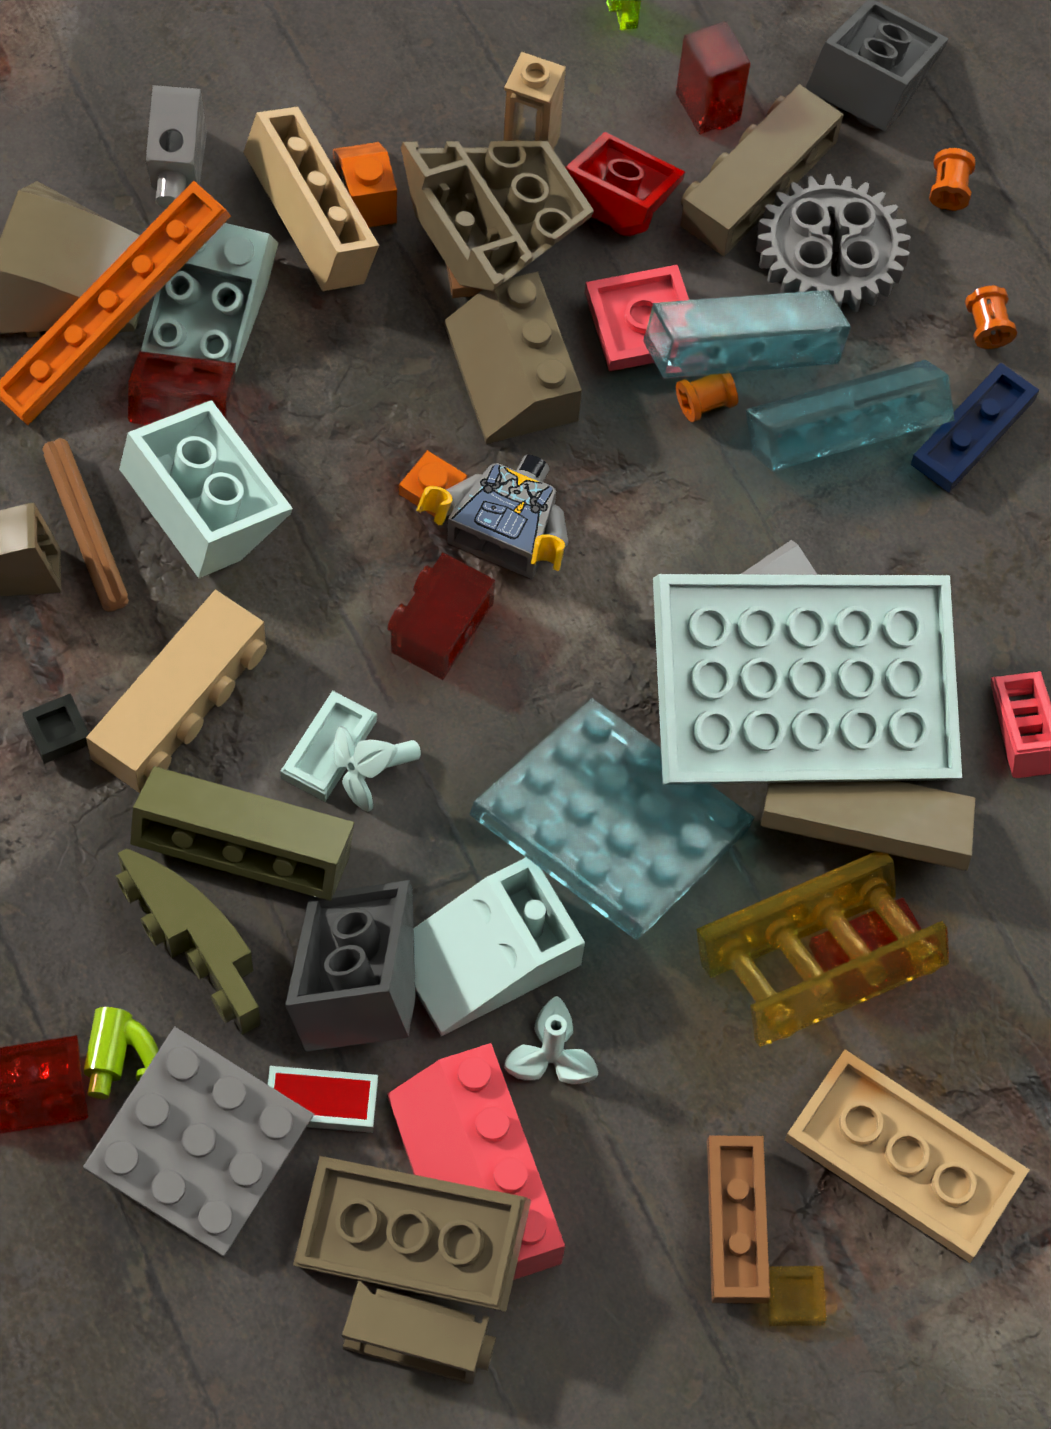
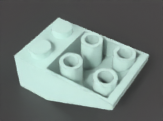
(213, 298)
(493, 946)

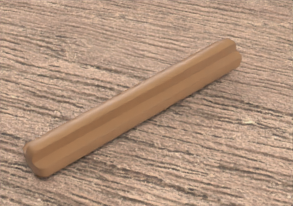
(85, 525)

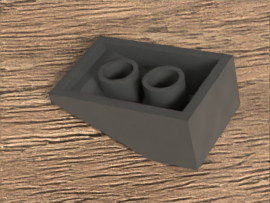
(875, 64)
(355, 968)

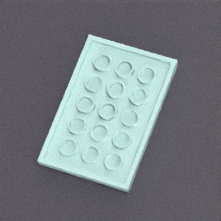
(806, 678)

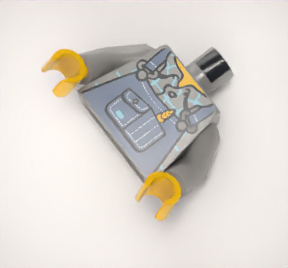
(503, 516)

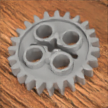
(875, 241)

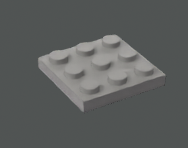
(198, 1141)

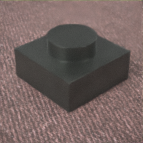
(56, 728)

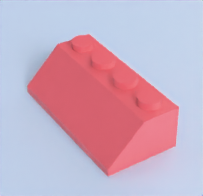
(467, 1132)

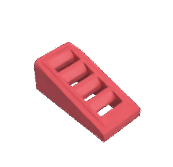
(1031, 753)

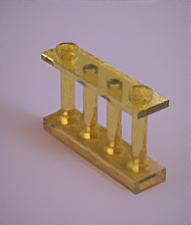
(804, 910)

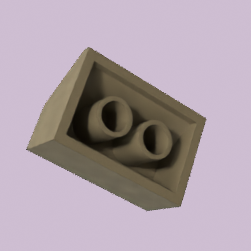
(514, 360)

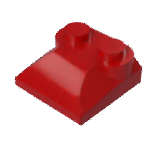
(623, 183)

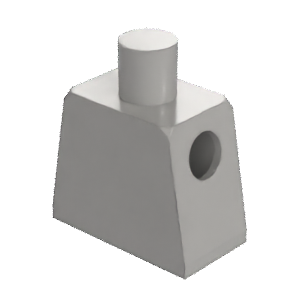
(175, 141)

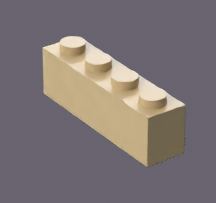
(310, 198)
(178, 690)

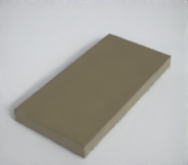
(877, 817)
(413, 1233)

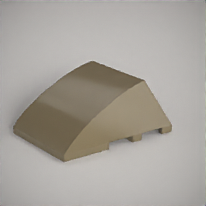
(492, 205)
(52, 257)

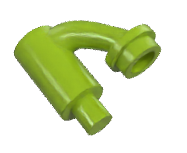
(107, 1048)

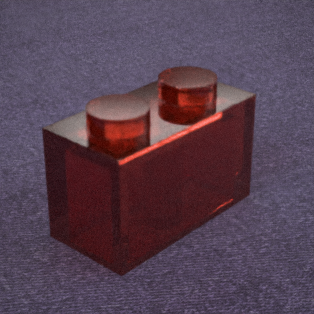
(712, 78)
(441, 615)

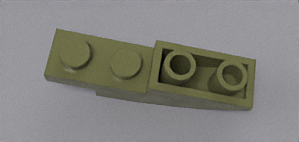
(192, 924)

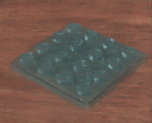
(603, 822)

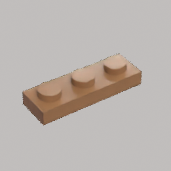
(738, 1219)

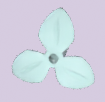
(368, 761)
(553, 1029)

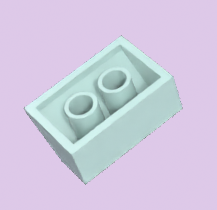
(203, 487)

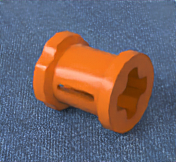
(952, 179)
(1004, 328)
(706, 394)

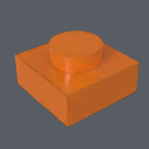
(429, 472)

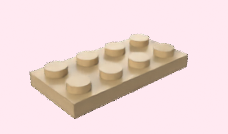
(907, 1155)

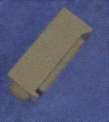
(417, 1334)

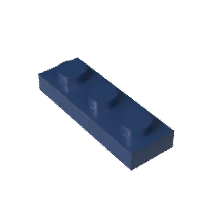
(976, 428)

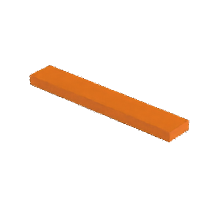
(111, 302)

